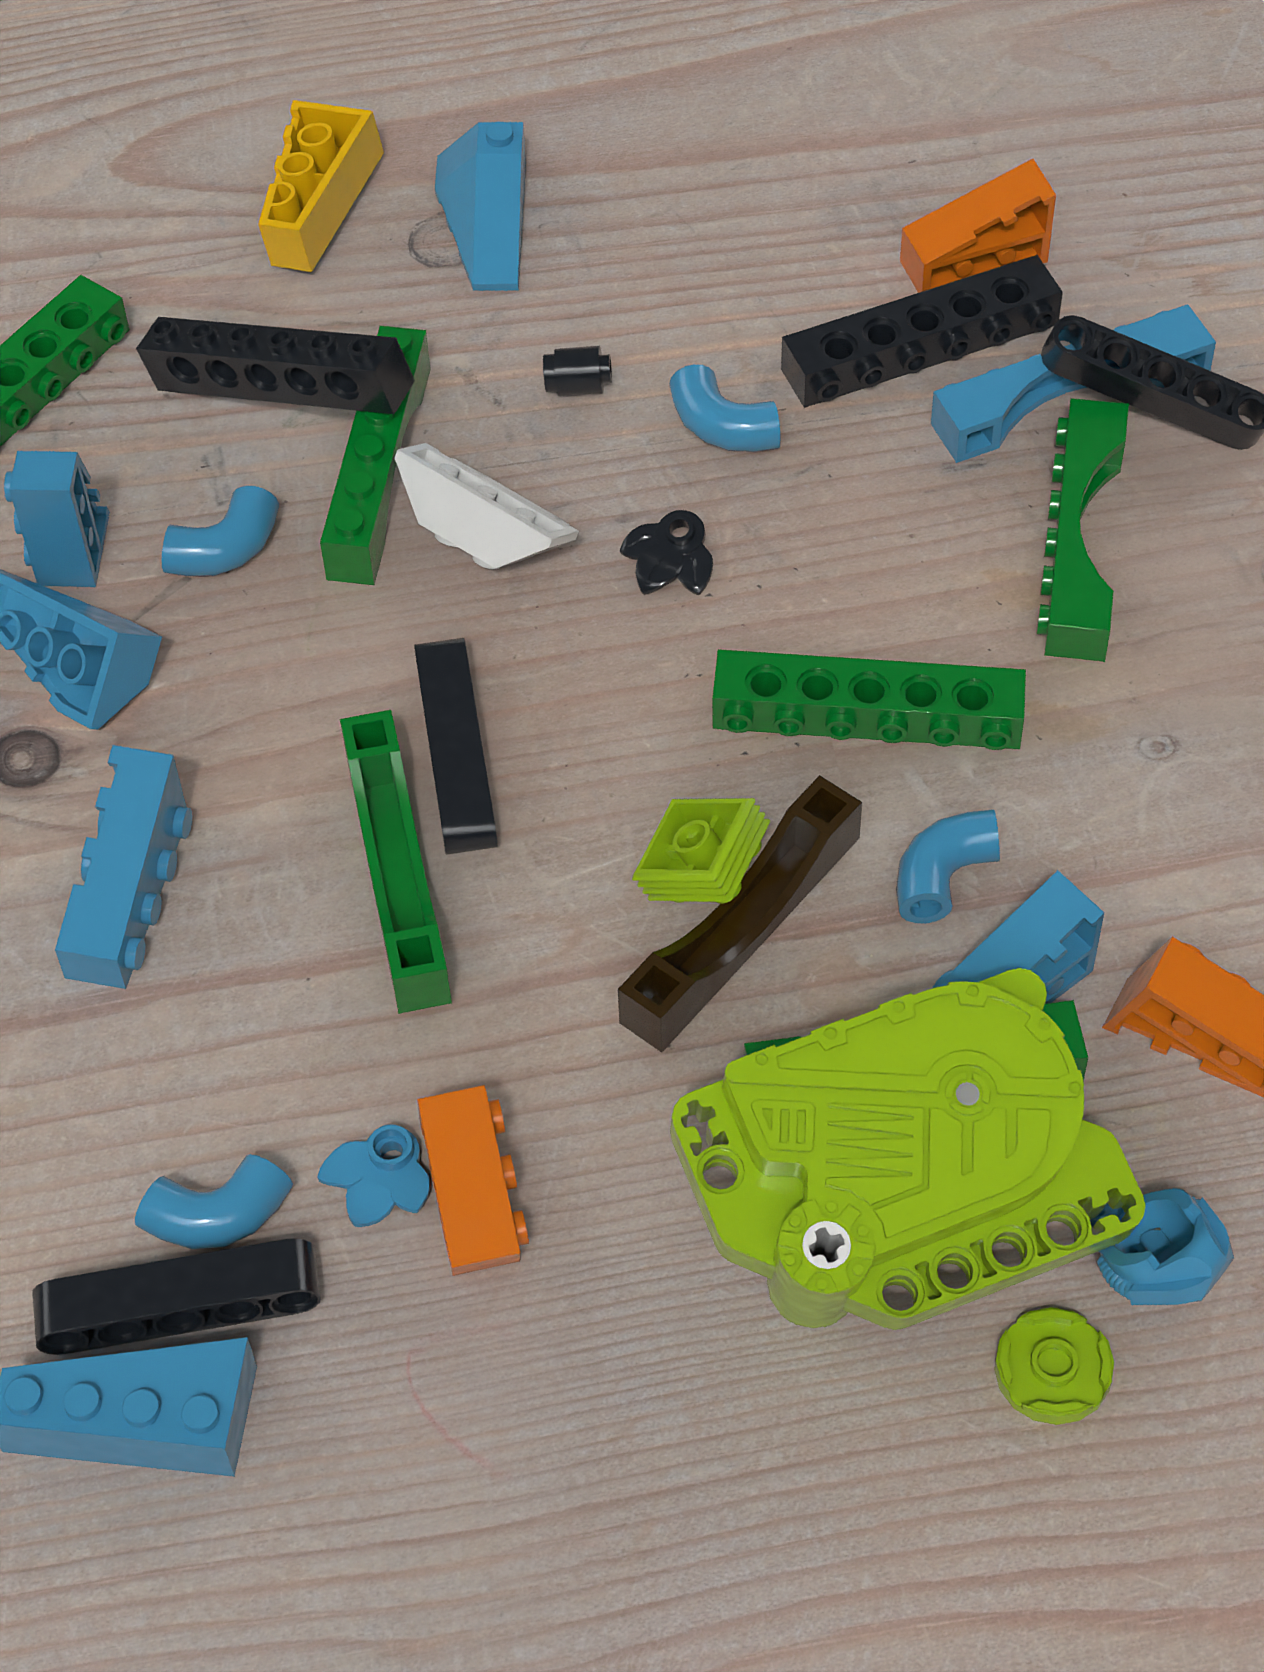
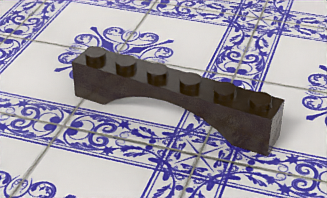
(687, 974)

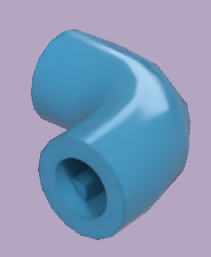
(721, 421)
(225, 544)
(936, 855)
(218, 1215)

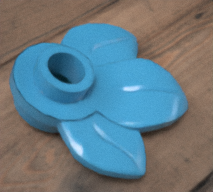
(378, 1183)

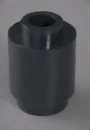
(576, 371)

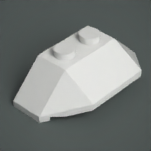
(476, 511)

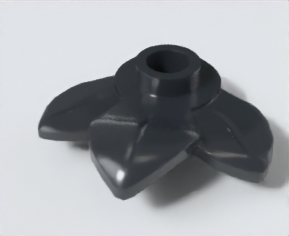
(667, 557)

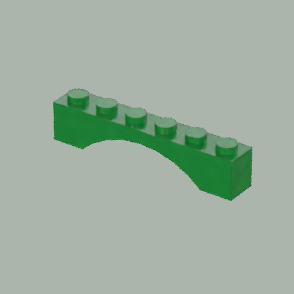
(361, 499)
(1080, 600)
(395, 863)

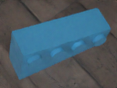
(124, 869)
(134, 1408)

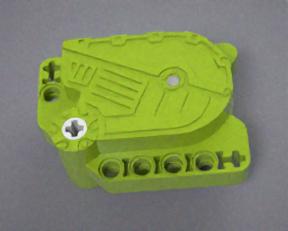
(905, 1152)

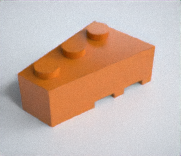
(981, 229)
(1197, 1010)
(472, 1179)

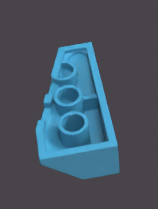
(483, 201)
(76, 651)

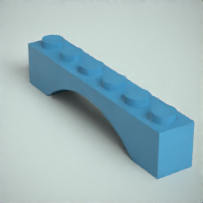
(982, 411)

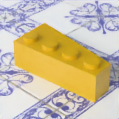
(317, 180)

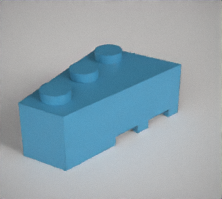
(57, 517)
(1049, 934)

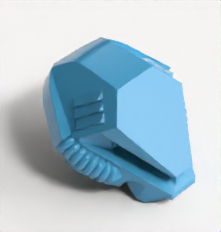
(1169, 1263)

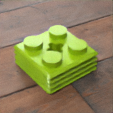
(701, 850)

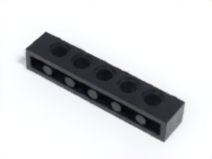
(920, 331)
(276, 364)

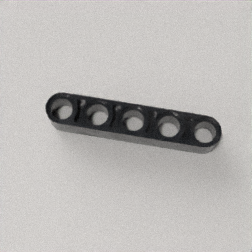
(1132, 383)
(455, 746)
(175, 1296)

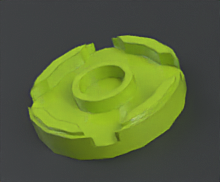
(1054, 1366)

